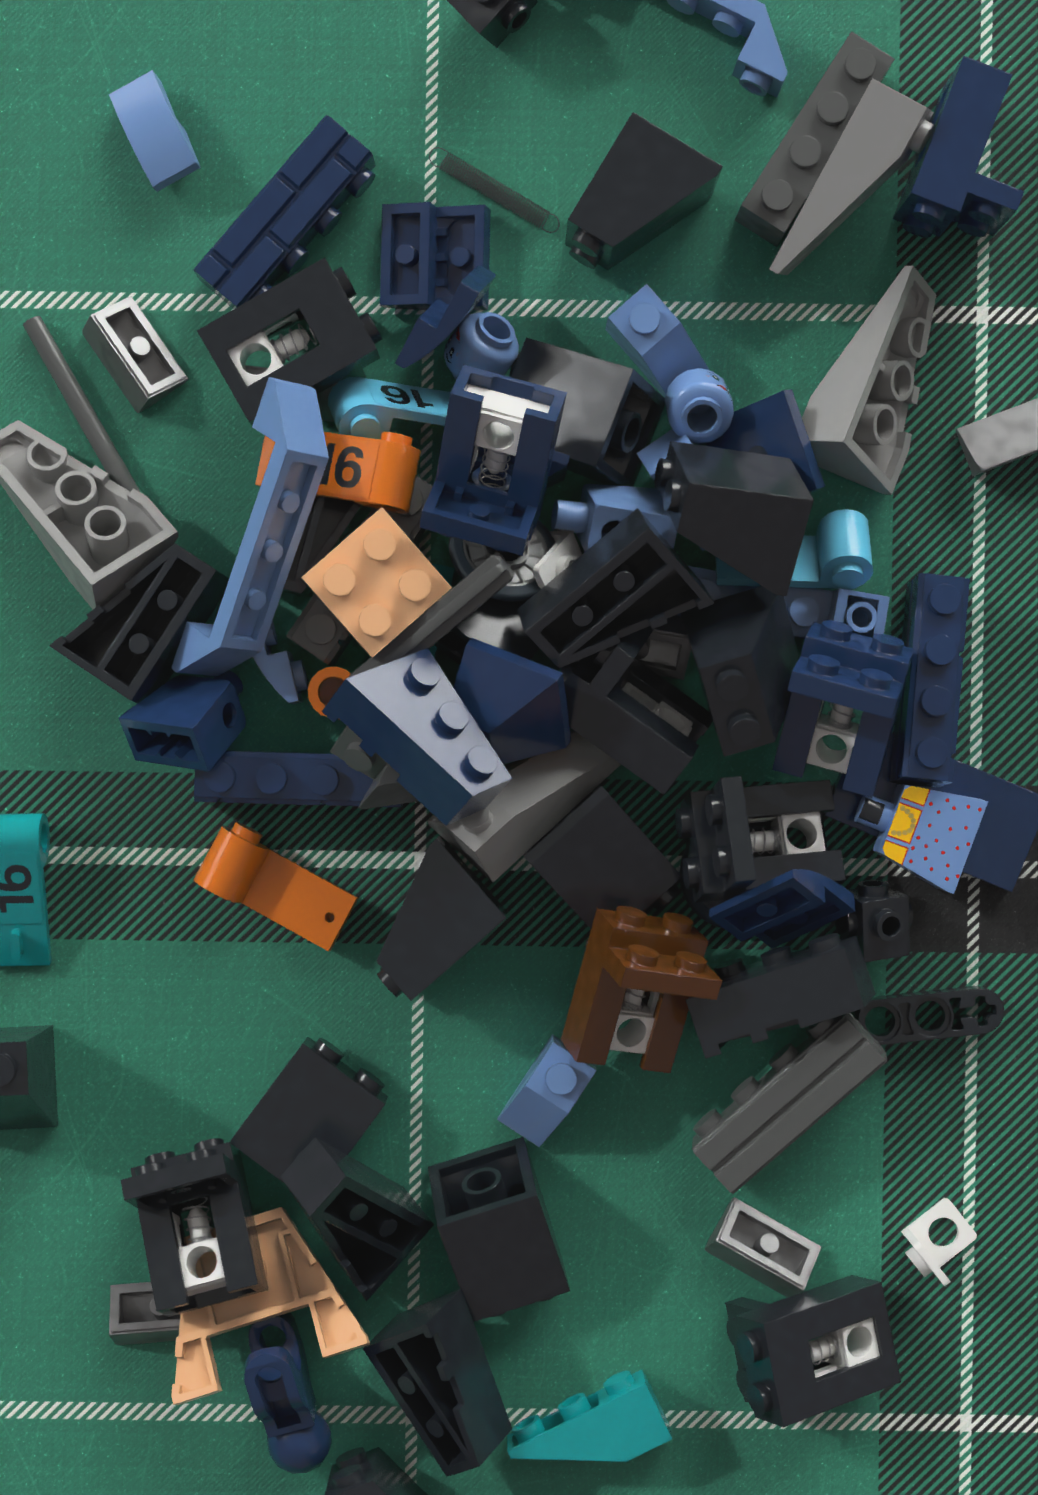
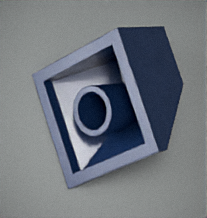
(513, 701)

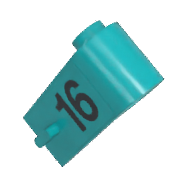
(22, 890)

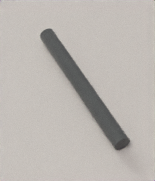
(78, 403)

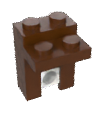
(642, 973)

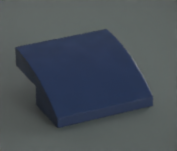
(431, 252)
(442, 318)
(784, 907)

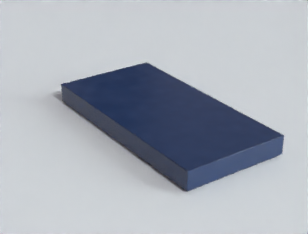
(1004, 830)

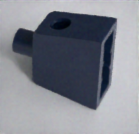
(186, 721)

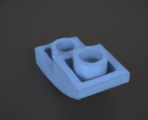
(154, 131)
(281, 670)

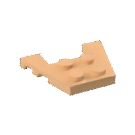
(293, 1283)

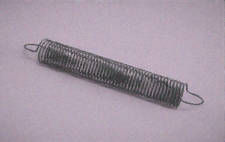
(491, 188)

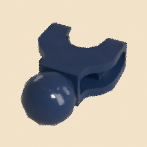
(285, 1399)

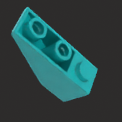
(603, 1426)

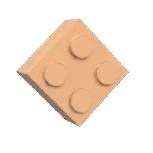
(376, 582)

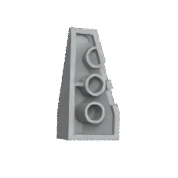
(867, 154)
(864, 399)
(81, 516)
(528, 806)

